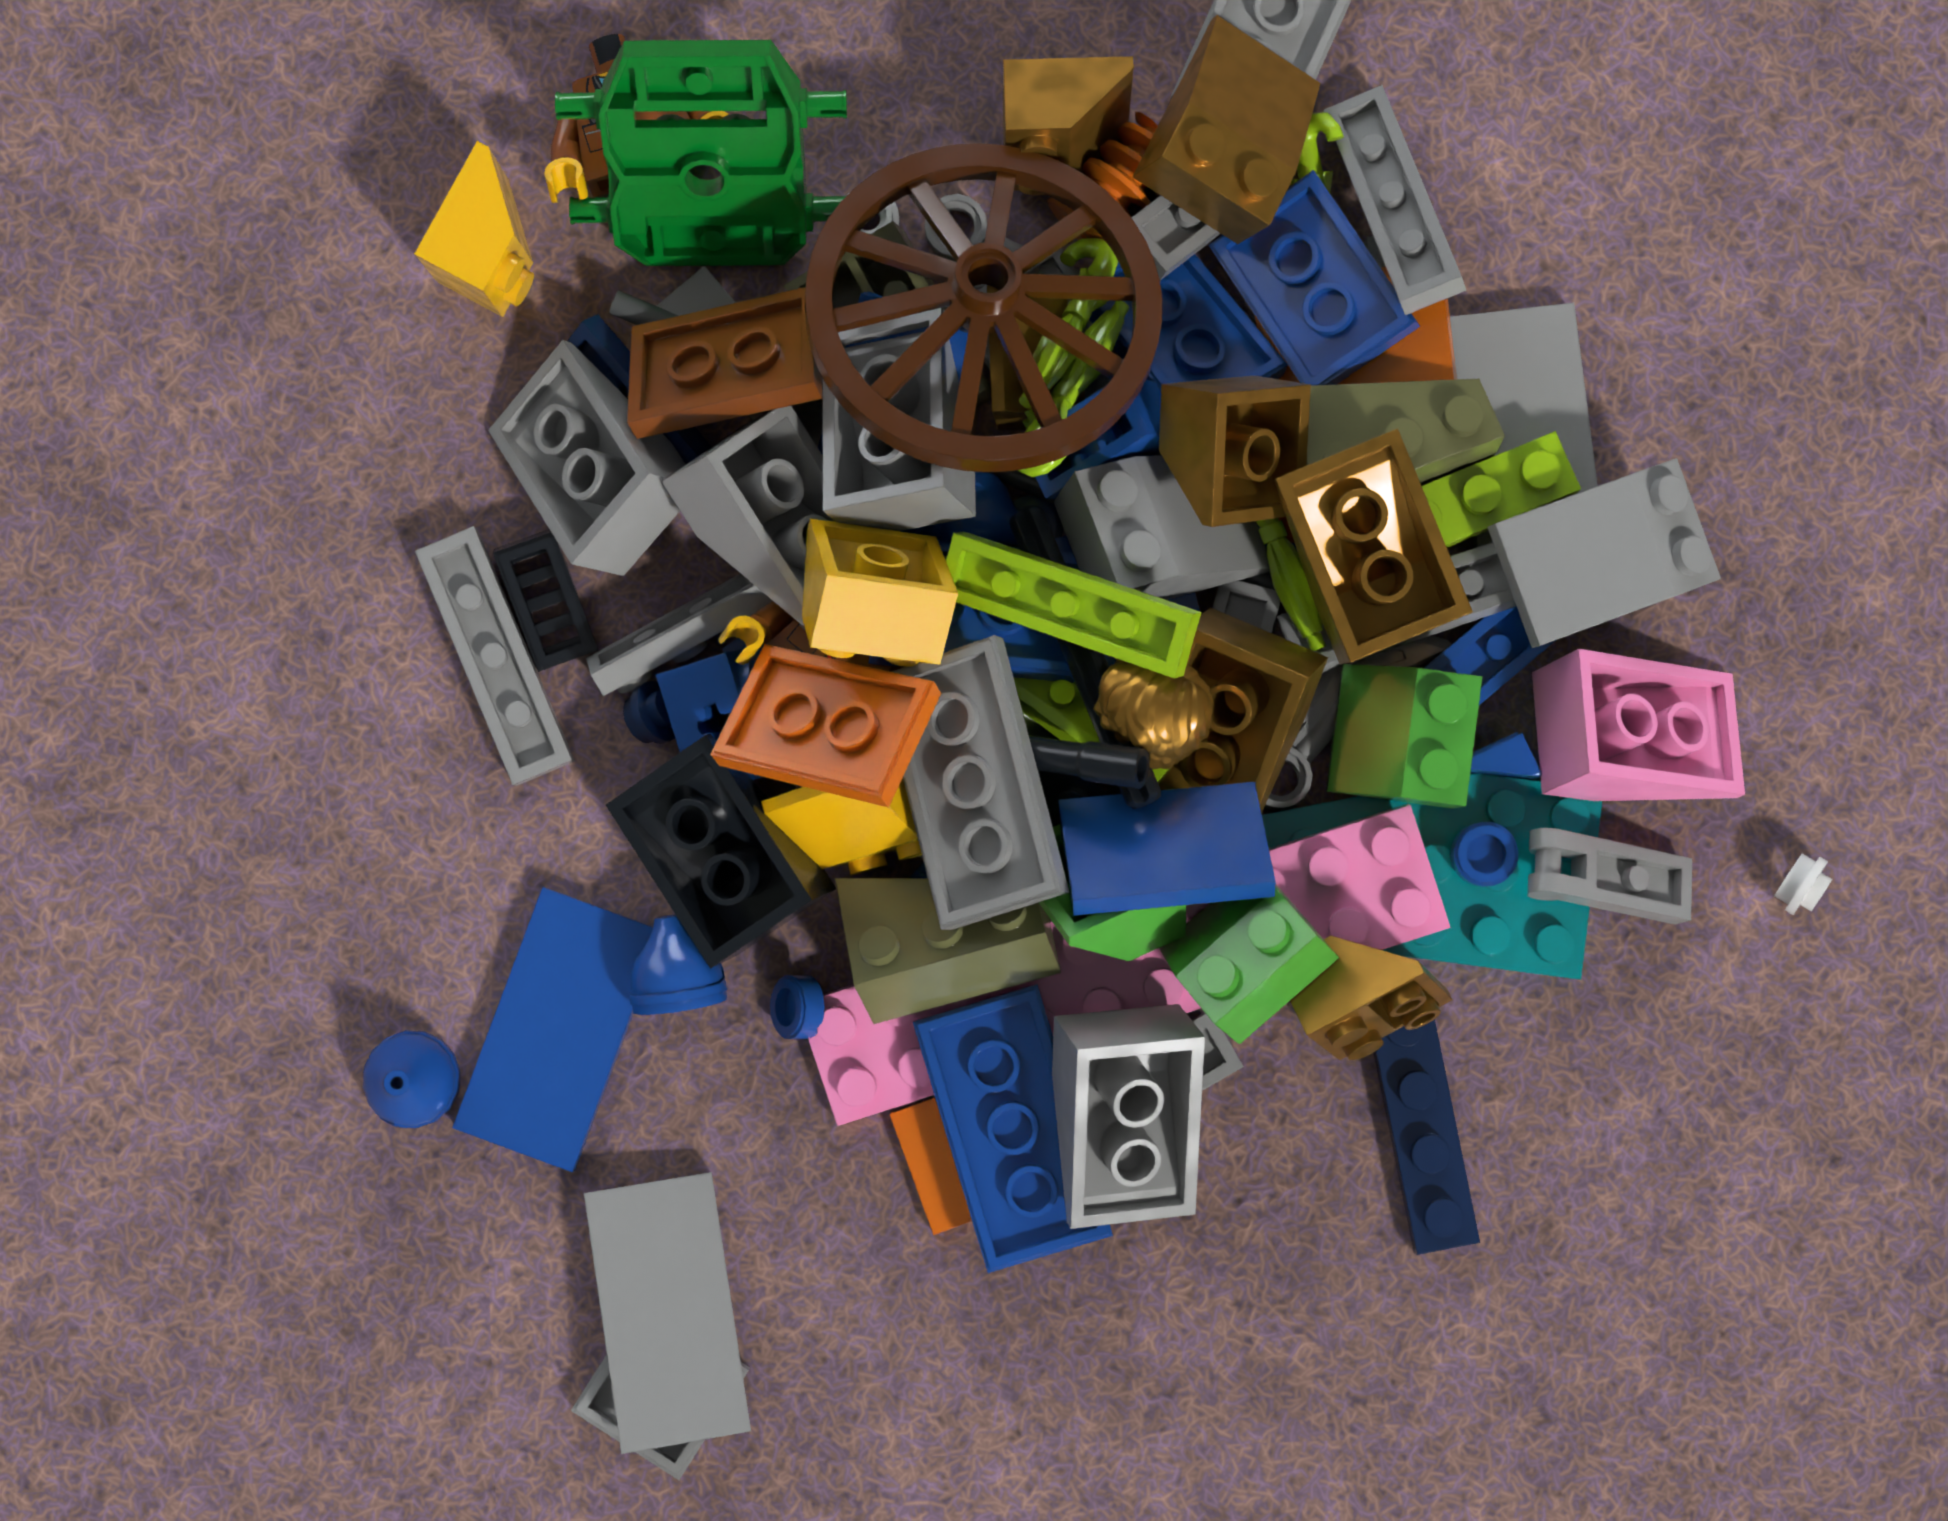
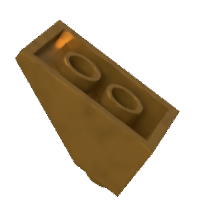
(1231, 133)
(1371, 547)
(1259, 700)

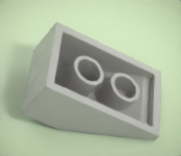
(585, 466)
(871, 480)
(755, 502)
(1141, 531)
(1604, 553)
(1128, 1113)

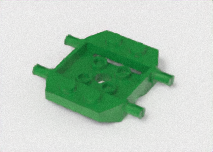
(654, 203)

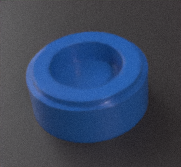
(1484, 854)
(797, 1006)

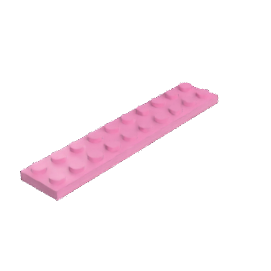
(1349, 882)

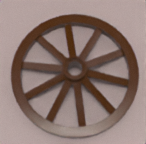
(983, 312)

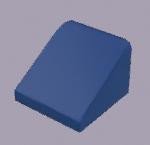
(1506, 758)

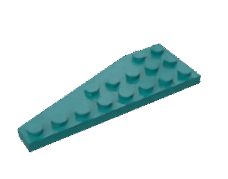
(1489, 923)

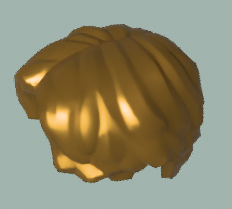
(1155, 711)

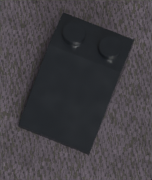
(717, 852)

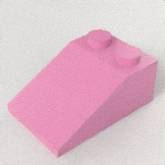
(1635, 730)

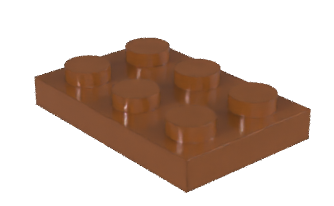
(721, 364)

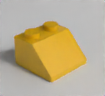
(478, 237)
(876, 593)
(845, 830)

